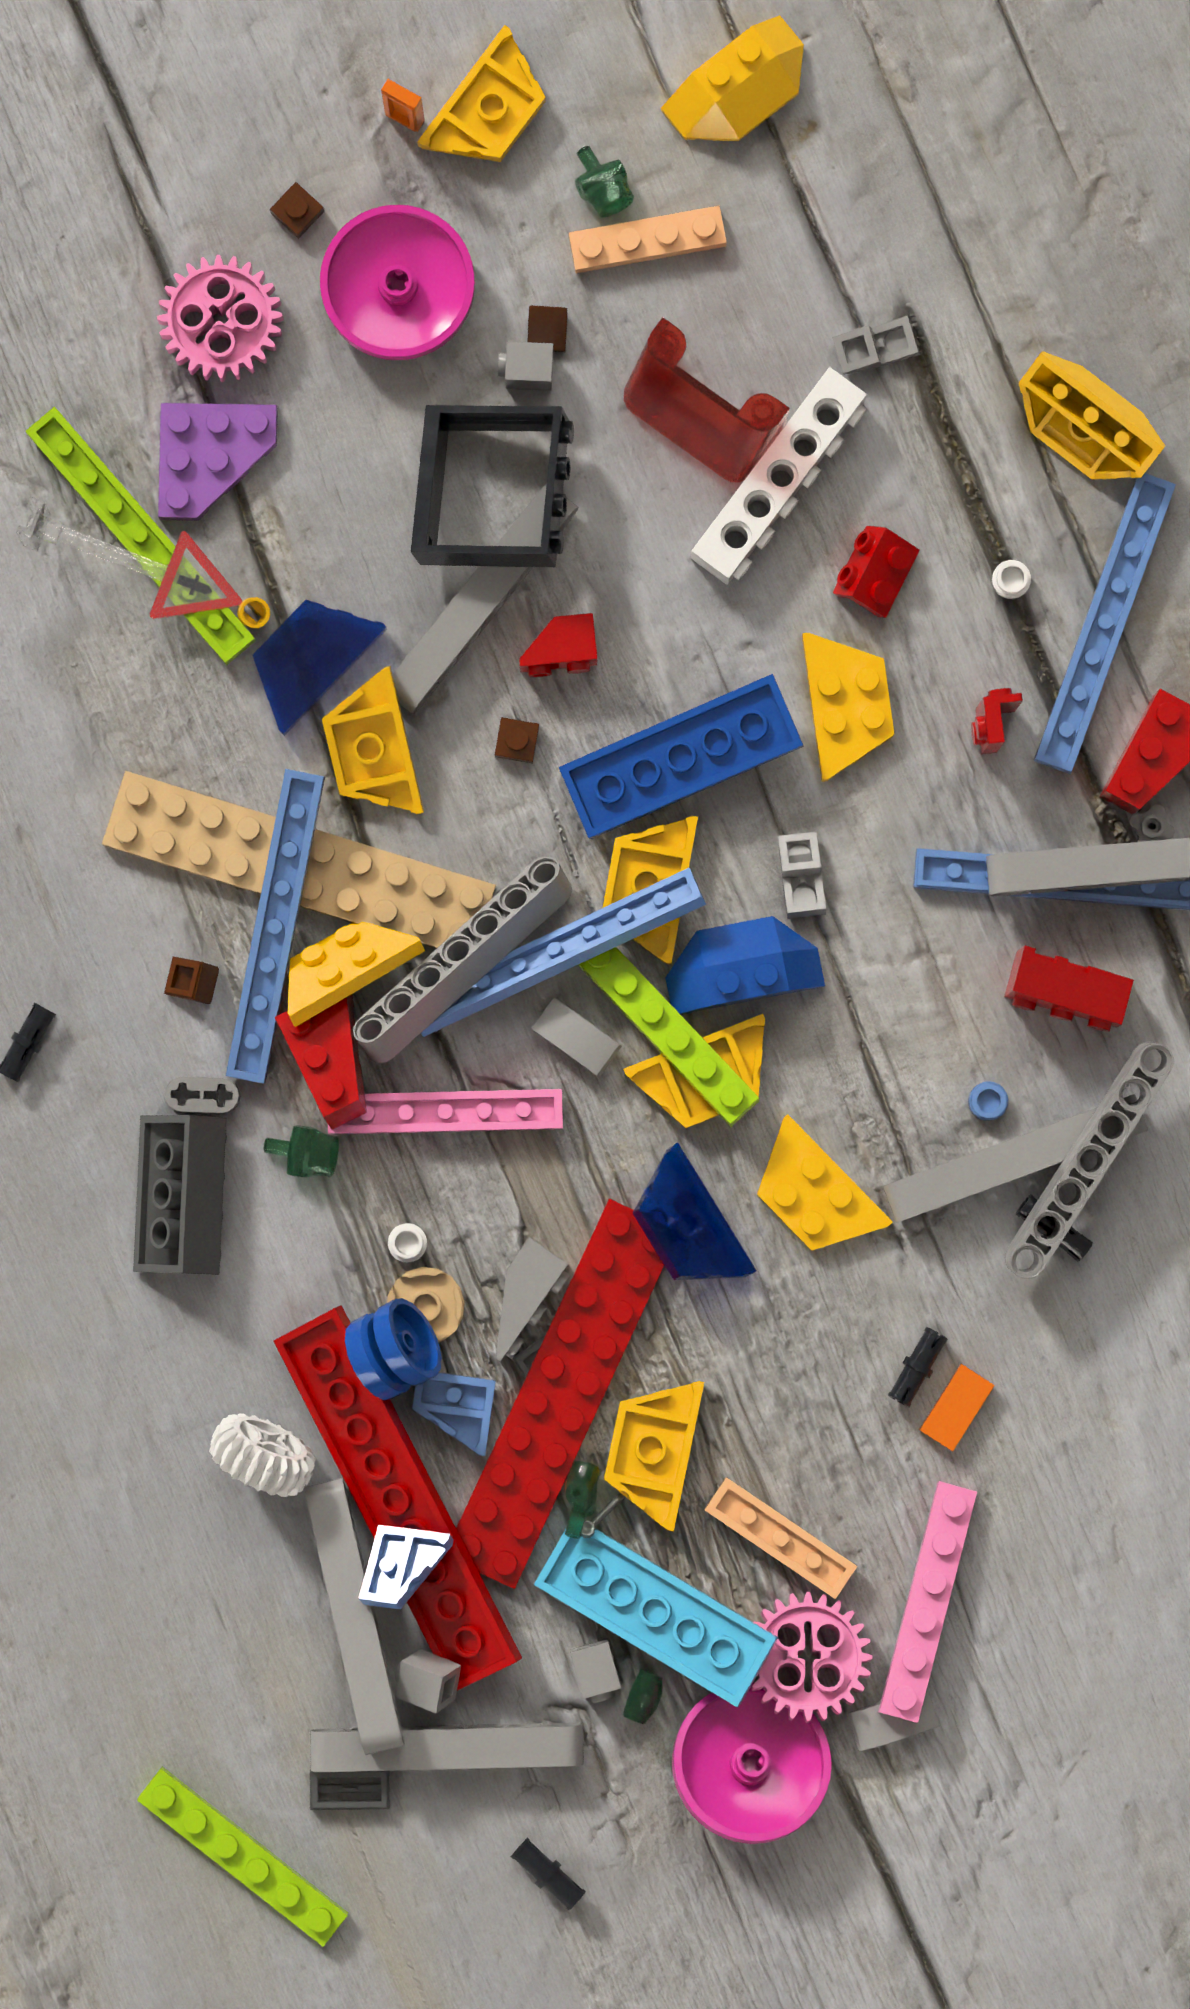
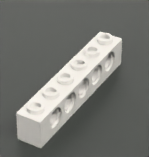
(830, 393)

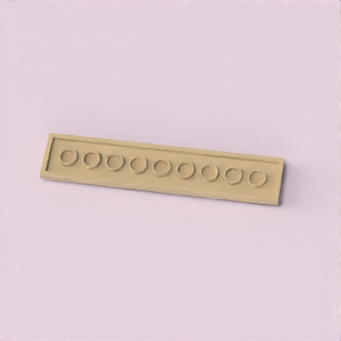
(341, 875)

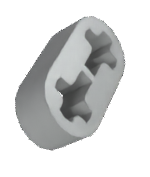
(202, 1085)

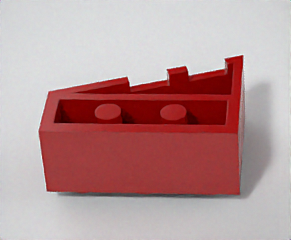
(1152, 755)
(1068, 989)
(329, 1060)

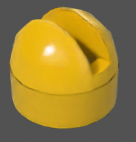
(258, 606)

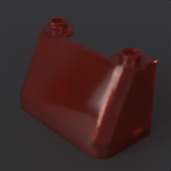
(694, 415)

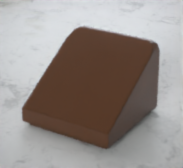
(548, 326)
(191, 980)

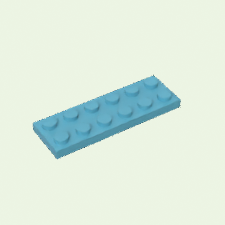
(658, 1613)

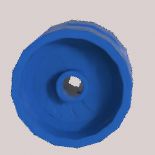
(393, 1349)

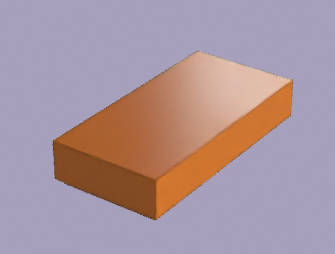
(402, 105)
(956, 1407)

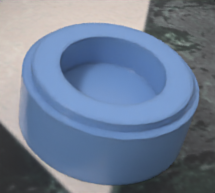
(988, 1101)

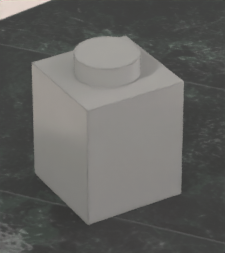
(527, 365)
(596, 1670)
(427, 1680)

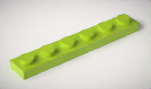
(671, 1034)
(242, 1856)

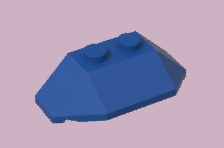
(742, 965)

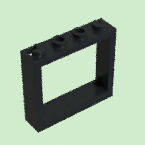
(446, 418)

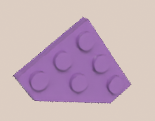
(208, 453)

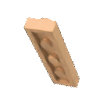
(647, 239)
(780, 1538)

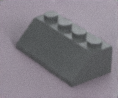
(180, 1194)

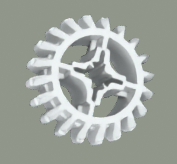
(262, 1455)

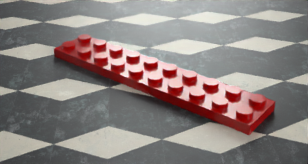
(560, 1396)
(396, 1492)

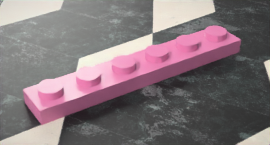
(457, 1112)
(927, 1602)

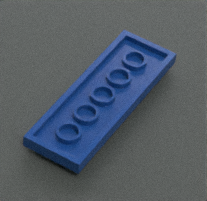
(681, 756)

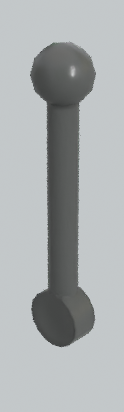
(589, 1526)

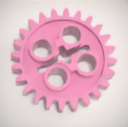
(194, 296)
(842, 1658)

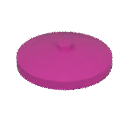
(397, 282)
(750, 1769)

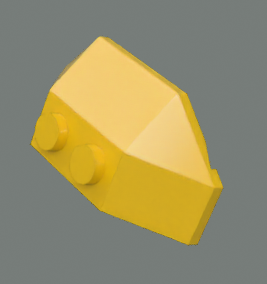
(739, 84)
(1087, 420)

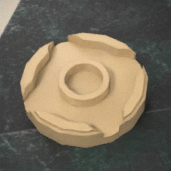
(434, 1295)

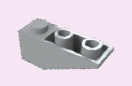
(526, 1286)

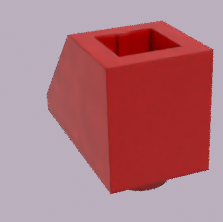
(562, 644)

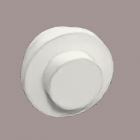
(1011, 579)
(407, 1242)

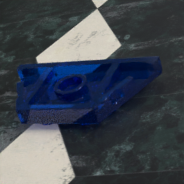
(309, 657)
(688, 1224)

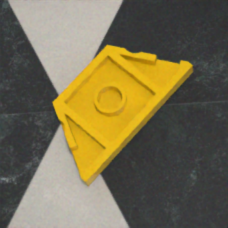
(488, 106)
(846, 702)
(372, 746)
(644, 860)
(344, 965)
(737, 1045)
(814, 1192)
(653, 1450)

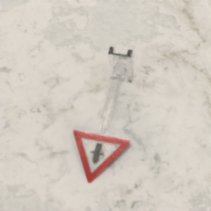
(187, 583)

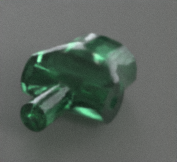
(603, 185)
(307, 1152)
(581, 1495)
(643, 1696)

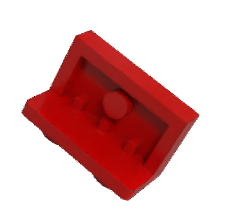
(876, 570)
(988, 724)

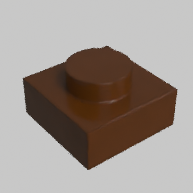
(297, 210)
(516, 740)

